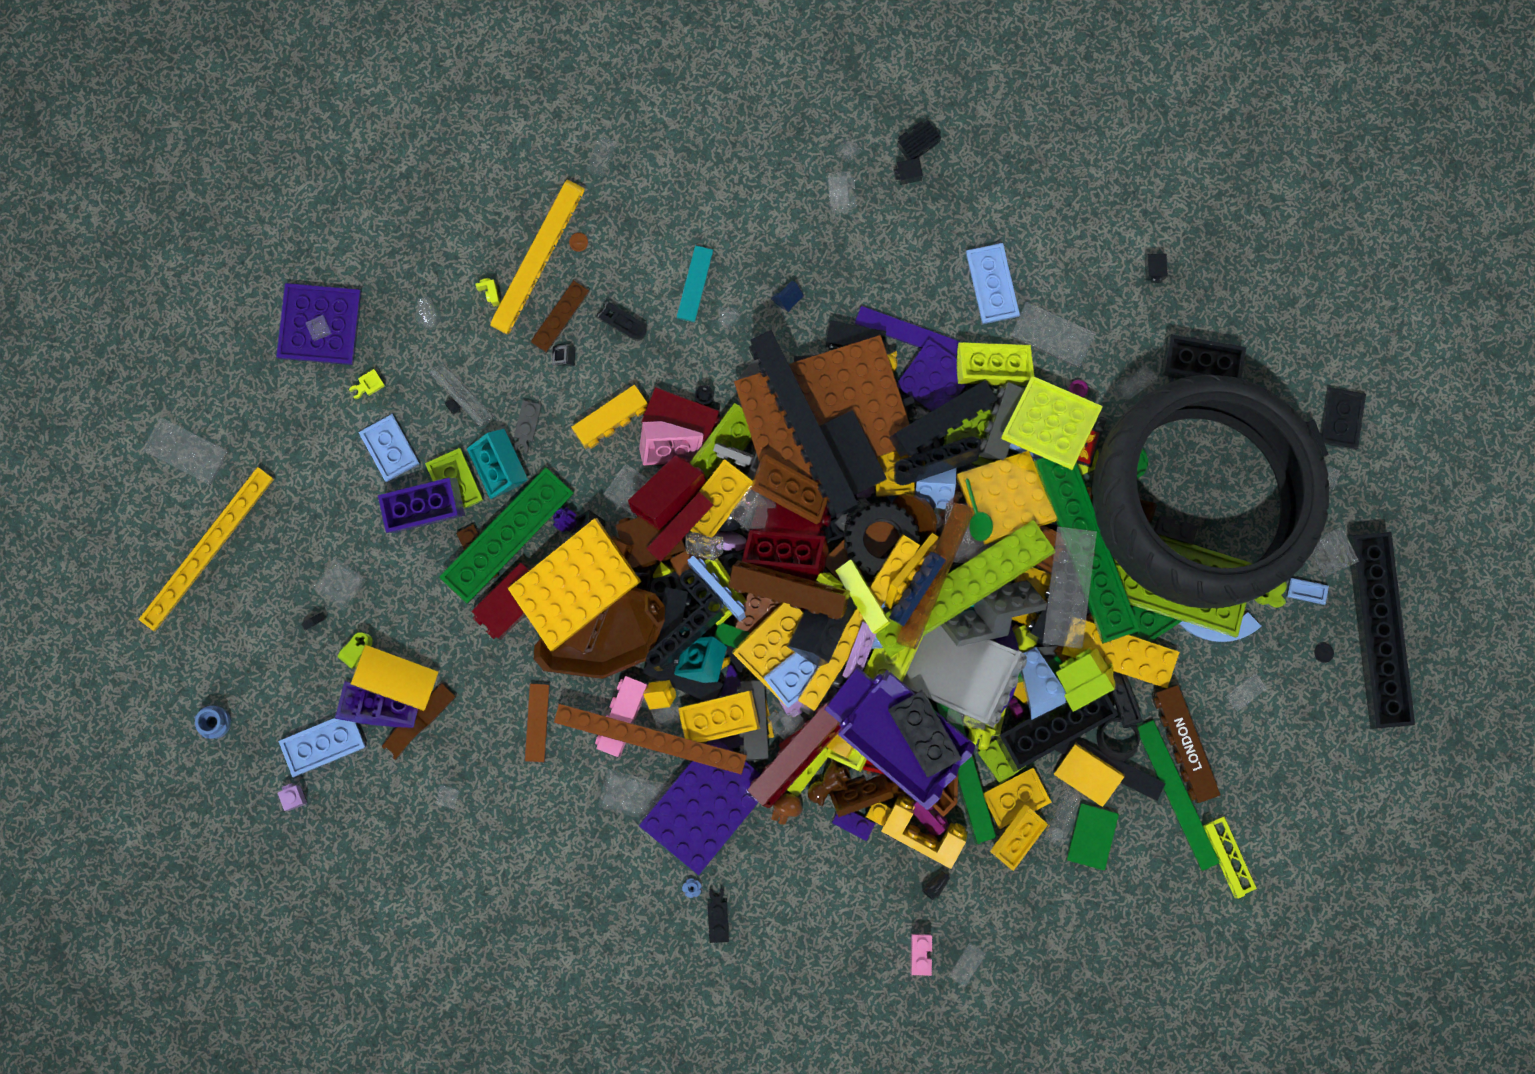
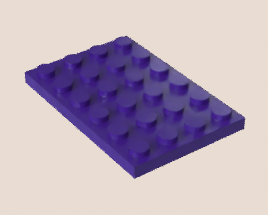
(701, 811)

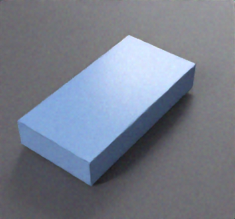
(1307, 591)

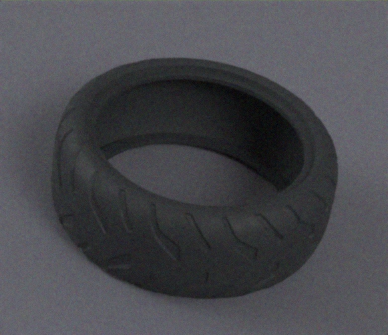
(1280, 437)

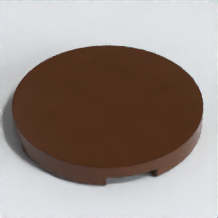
(922, 513)

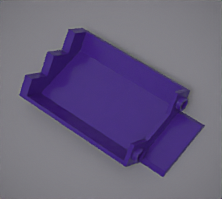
(870, 729)

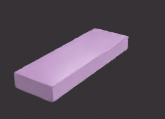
(860, 650)

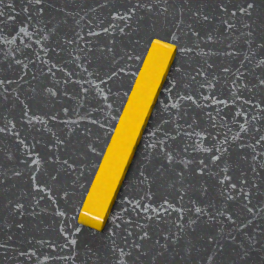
(536, 256)

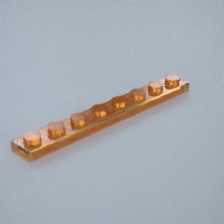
(946, 548)

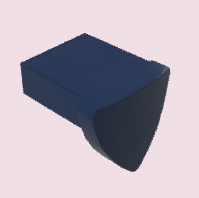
(788, 296)

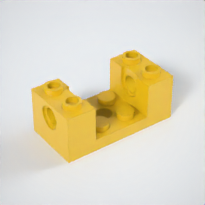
(943, 852)

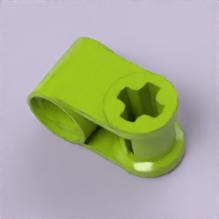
(351, 652)

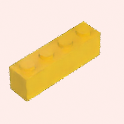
(609, 417)

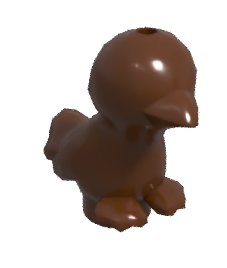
(834, 778)

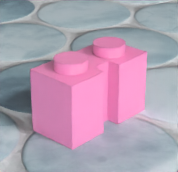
(919, 962)

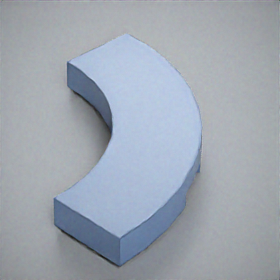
(1247, 627)

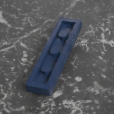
(917, 588)

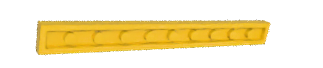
(206, 549)
(826, 674)

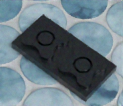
(925, 733)

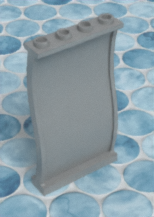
(967, 677)

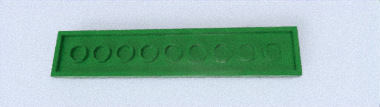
(1074, 510)

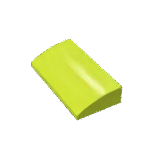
(994, 363)

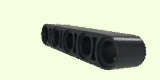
(937, 460)

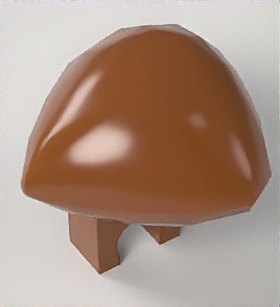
(786, 806)

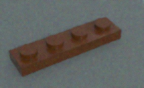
(560, 316)

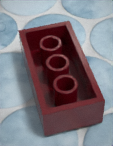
(787, 553)

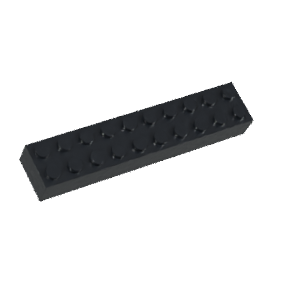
(803, 423)
(1381, 631)

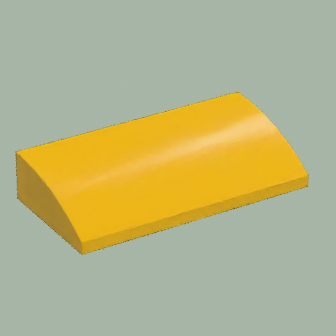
(394, 677)

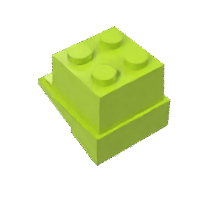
(1085, 678)

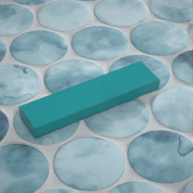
(695, 284)

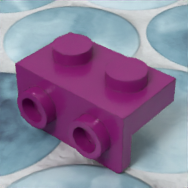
(931, 819)

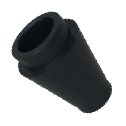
(935, 886)

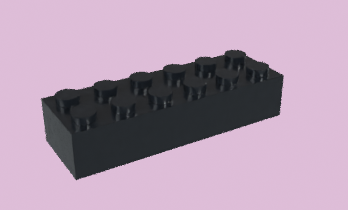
(1052, 730)

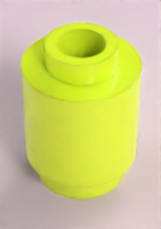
(1024, 642)

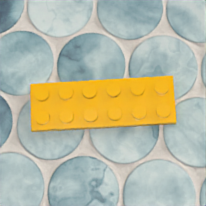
(1131, 656)

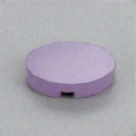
(732, 540)

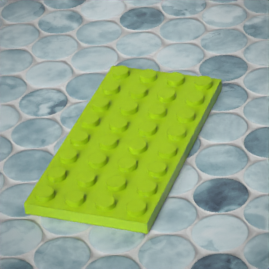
(1222, 620)

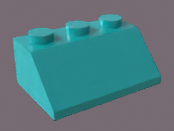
(497, 463)

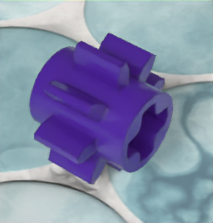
(564, 519)

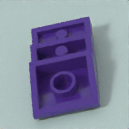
(373, 709)

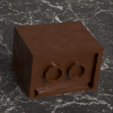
(641, 536)

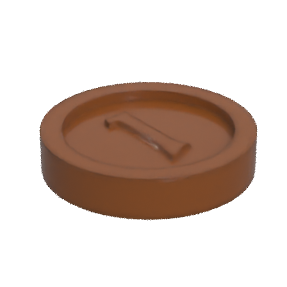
(578, 242)

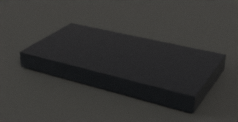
(853, 452)

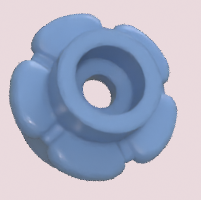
(691, 893)

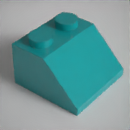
(702, 660)

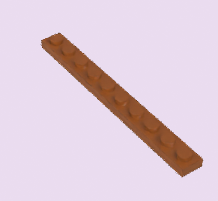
(650, 739)

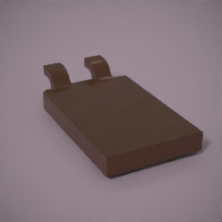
(864, 794)

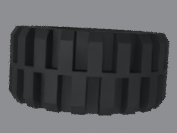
(862, 520)

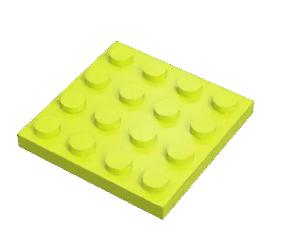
(1052, 422)

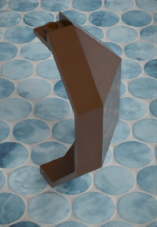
(623, 640)

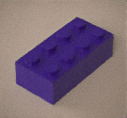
(421, 505)

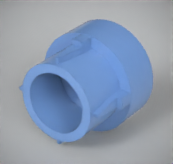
(202, 722)

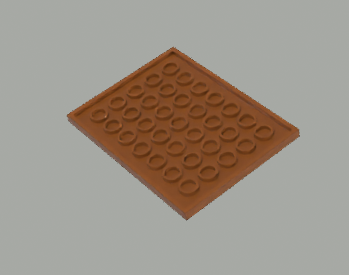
(833, 384)

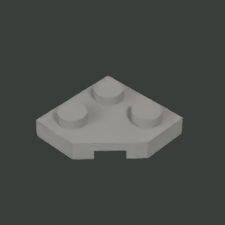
(741, 457)

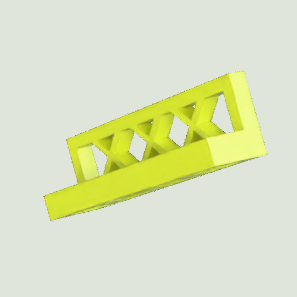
(1225, 862)

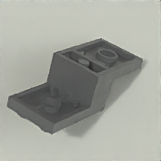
(994, 614)

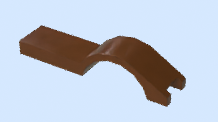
(404, 735)

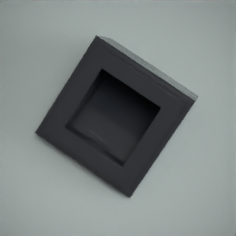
(563, 355)

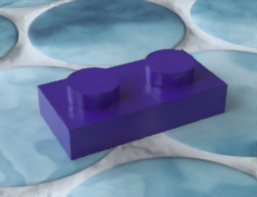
(855, 824)

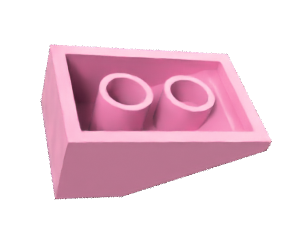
(664, 440)

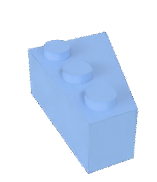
(1041, 685)

